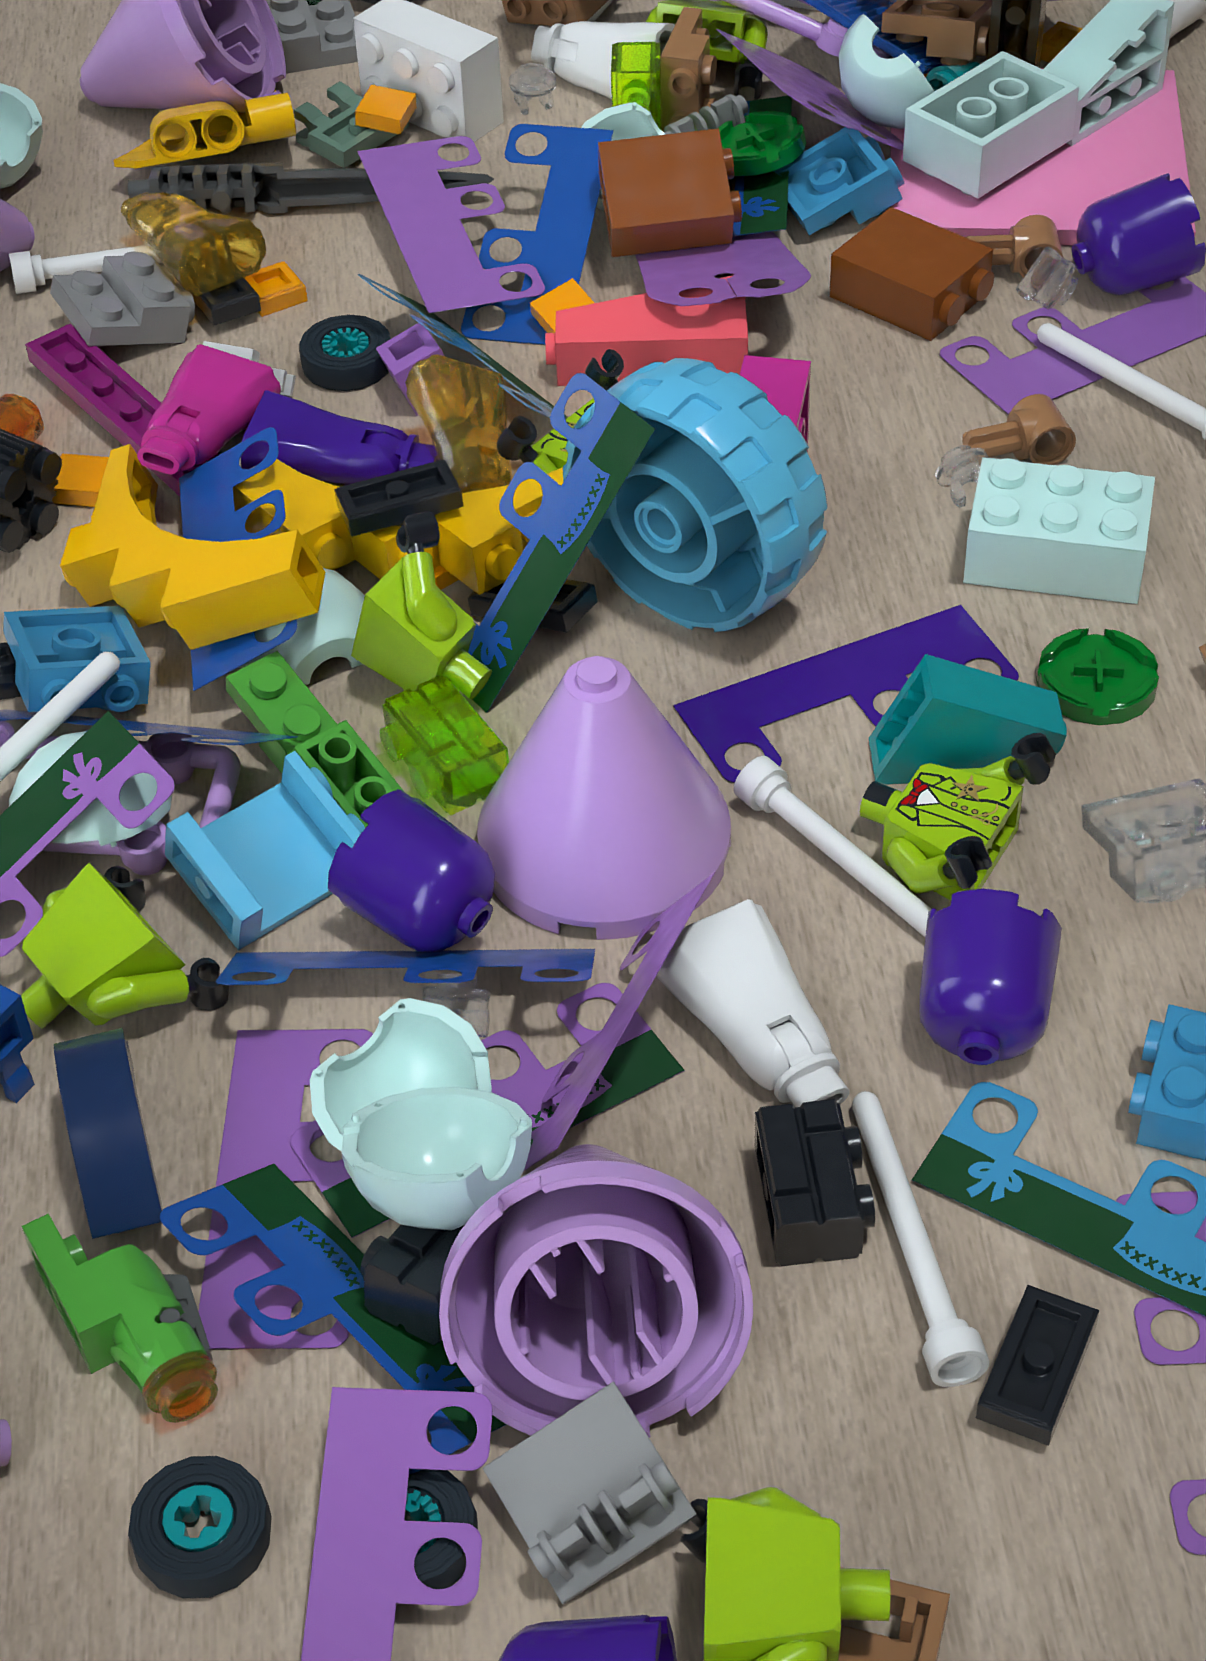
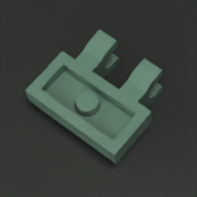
(337, 135)

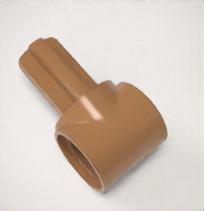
(1018, 246)
(1032, 431)

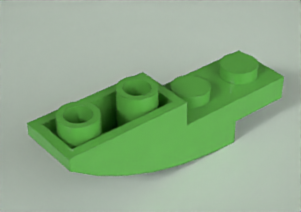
(283, 705)

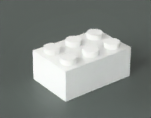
(437, 58)

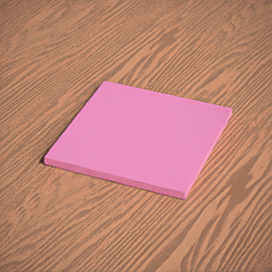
(1064, 182)

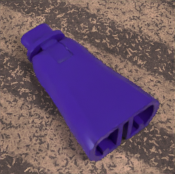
(330, 444)

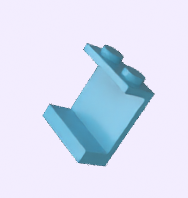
(265, 855)

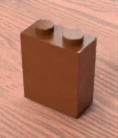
(667, 192)
(911, 273)

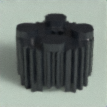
(26, 490)

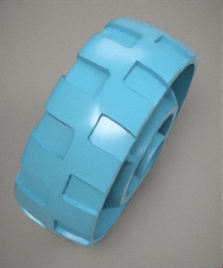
(718, 503)

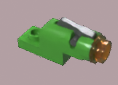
(129, 1315)

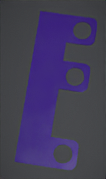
(855, 669)

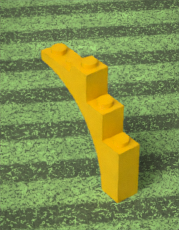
(473, 540)
(194, 585)

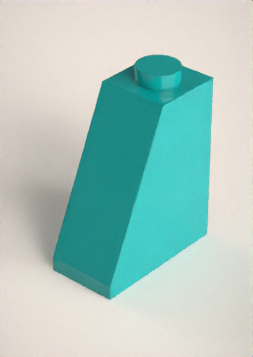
(959, 720)

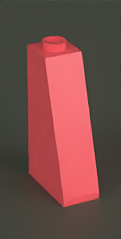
(649, 333)

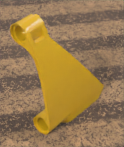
(211, 130)

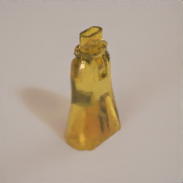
(195, 244)
(464, 418)

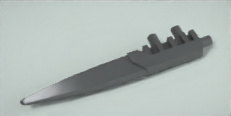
(272, 187)

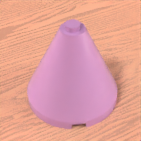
(185, 54)
(602, 811)
(595, 1281)

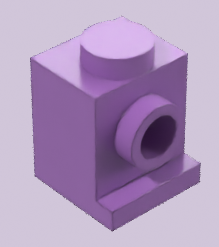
(405, 351)

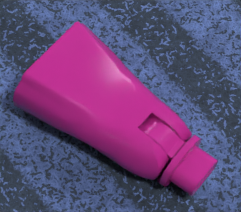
(204, 409)

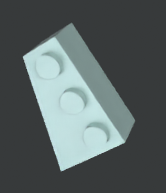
(1116, 61)

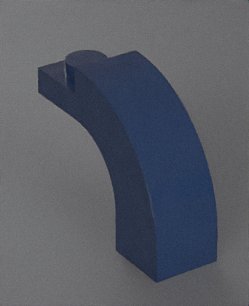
(107, 1133)

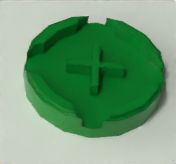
(763, 142)
(1099, 676)

